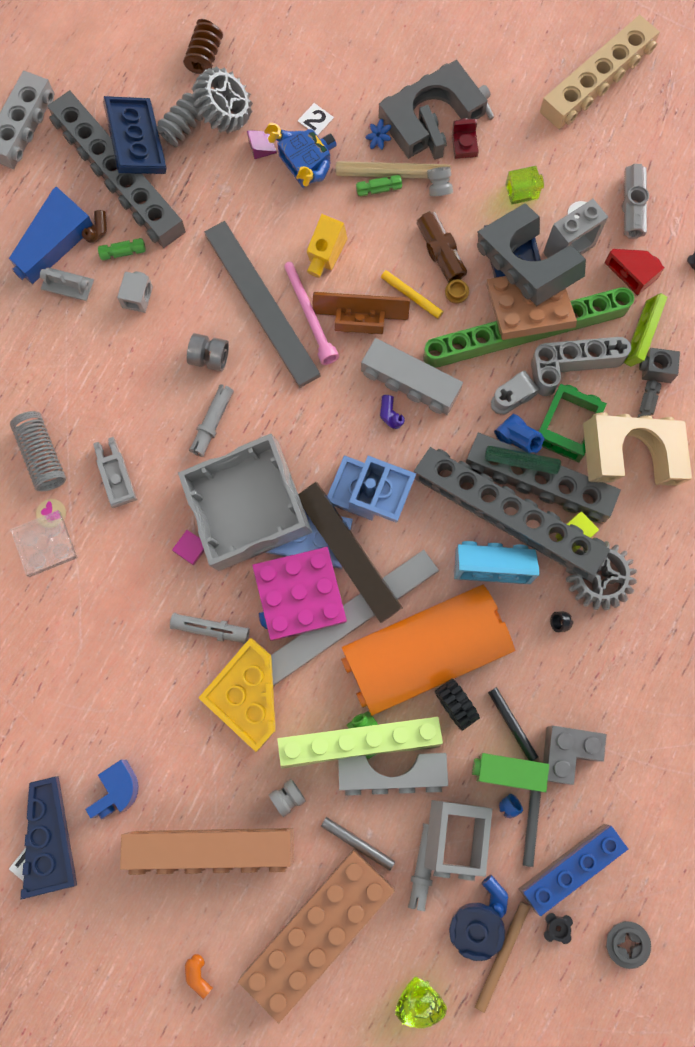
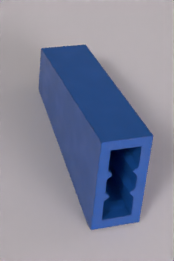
(49, 236)

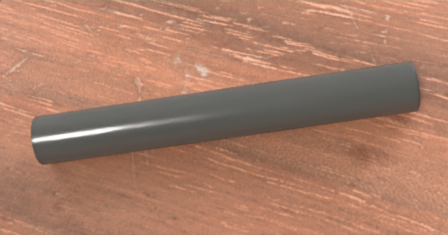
(531, 830)

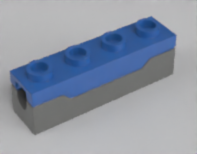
(573, 869)

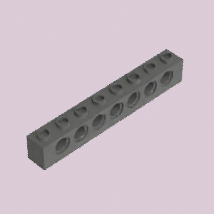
(79, 124)
(515, 525)

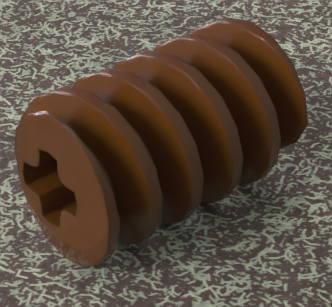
(203, 46)

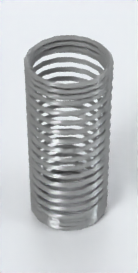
(22, 429)

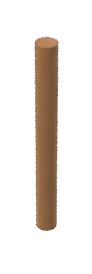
(502, 957)

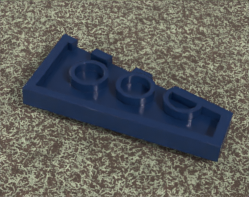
(47, 841)

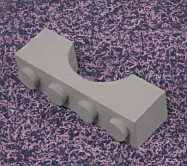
(427, 772)

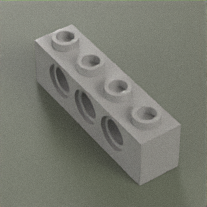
(22, 115)

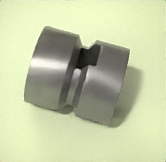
(199, 349)

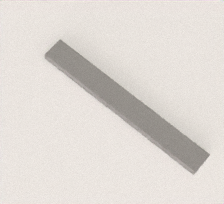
(357, 612)

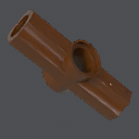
(441, 246)

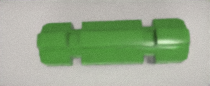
(379, 185)
(121, 249)

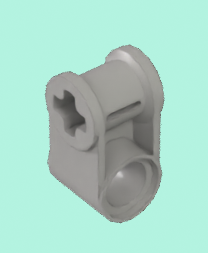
(516, 392)

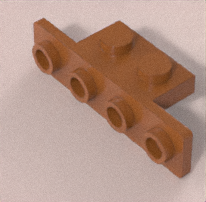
(360, 312)

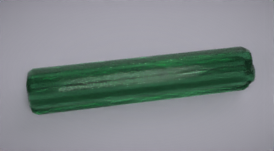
(522, 459)

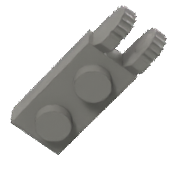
(114, 475)

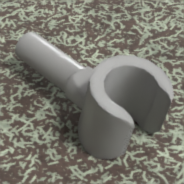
(485, 91)

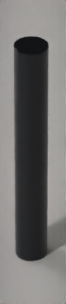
(513, 724)

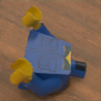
(303, 153)

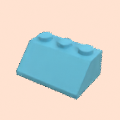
(495, 563)

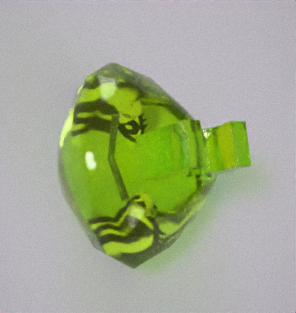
(420, 1005)

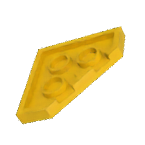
(244, 695)

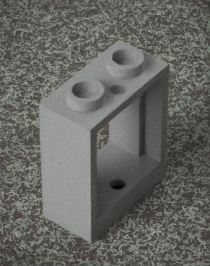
(580, 232)
(437, 837)

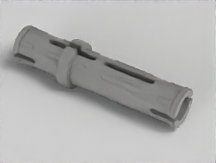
(207, 429)
(239, 633)
(422, 875)

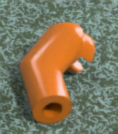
(193, 976)

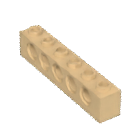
(599, 72)

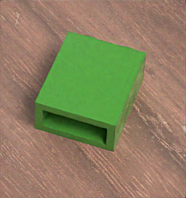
(511, 772)

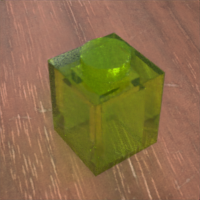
(524, 184)

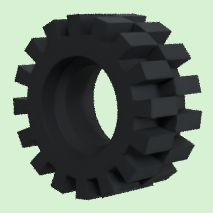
(457, 704)

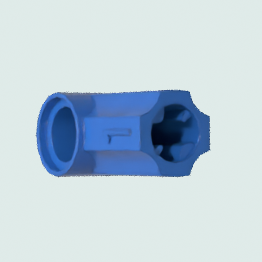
(516, 432)

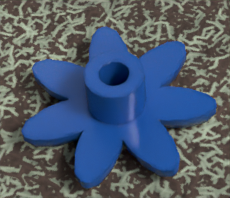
(379, 134)

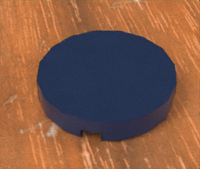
(477, 931)

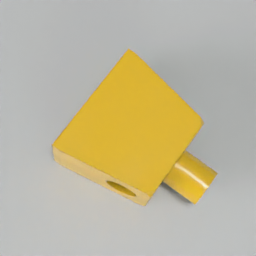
(326, 245)

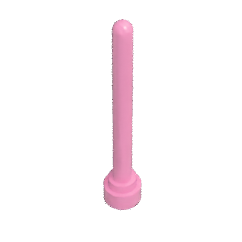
(327, 352)

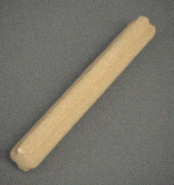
(380, 169)

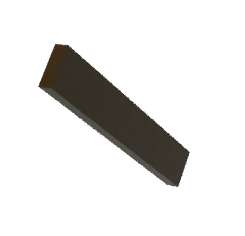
(349, 552)

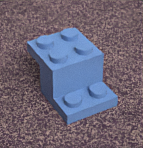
(371, 488)

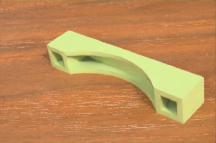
(359, 741)

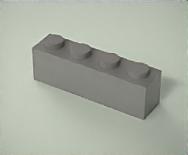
(411, 377)

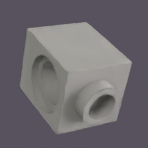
(135, 291)

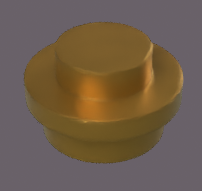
(457, 291)

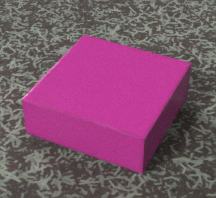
(189, 547)

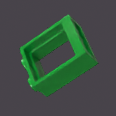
(561, 444)

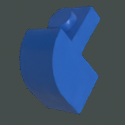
(122, 789)

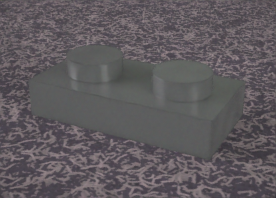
(437, 140)

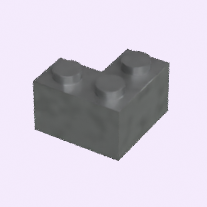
(567, 745)

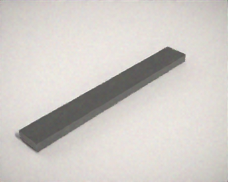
(262, 304)

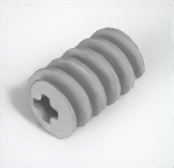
(178, 120)

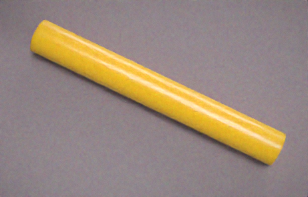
(412, 294)

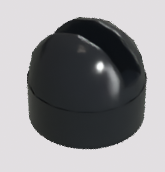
(556, 619)

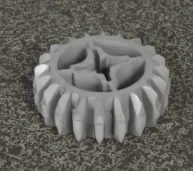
(218, 103)
(621, 577)

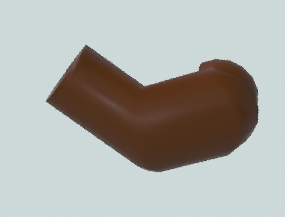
(98, 230)

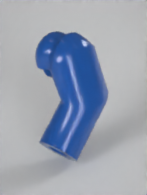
(498, 895)

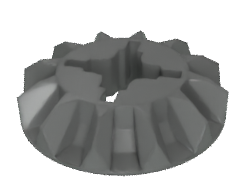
(638, 954)

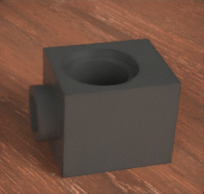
(667, 358)

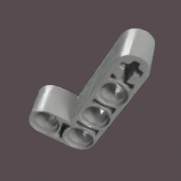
(610, 354)

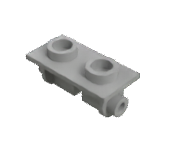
(66, 283)

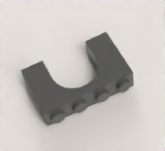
(447, 84)
(534, 278)

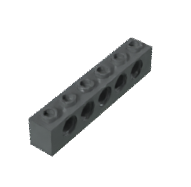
(603, 494)

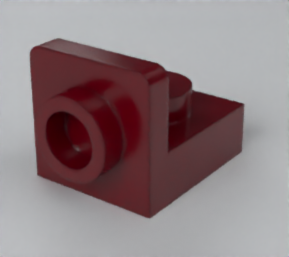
(465, 138)

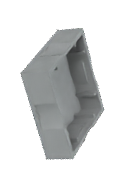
(244, 503)

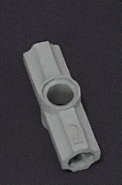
(635, 189)

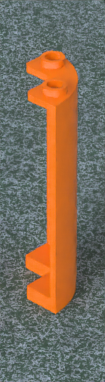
(427, 649)

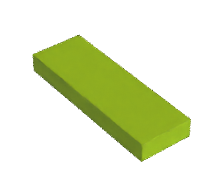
(645, 329)

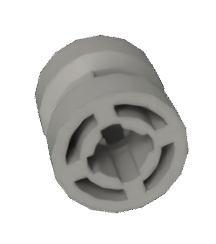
(440, 178)
(287, 798)

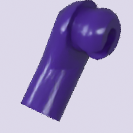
(388, 415)

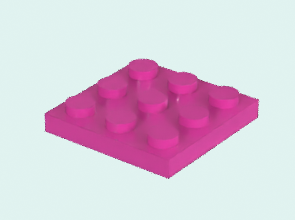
(299, 593)

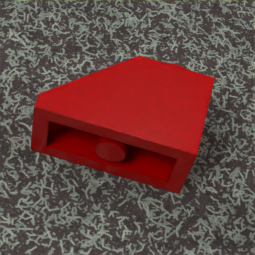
(635, 268)

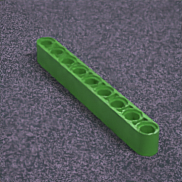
(490, 332)

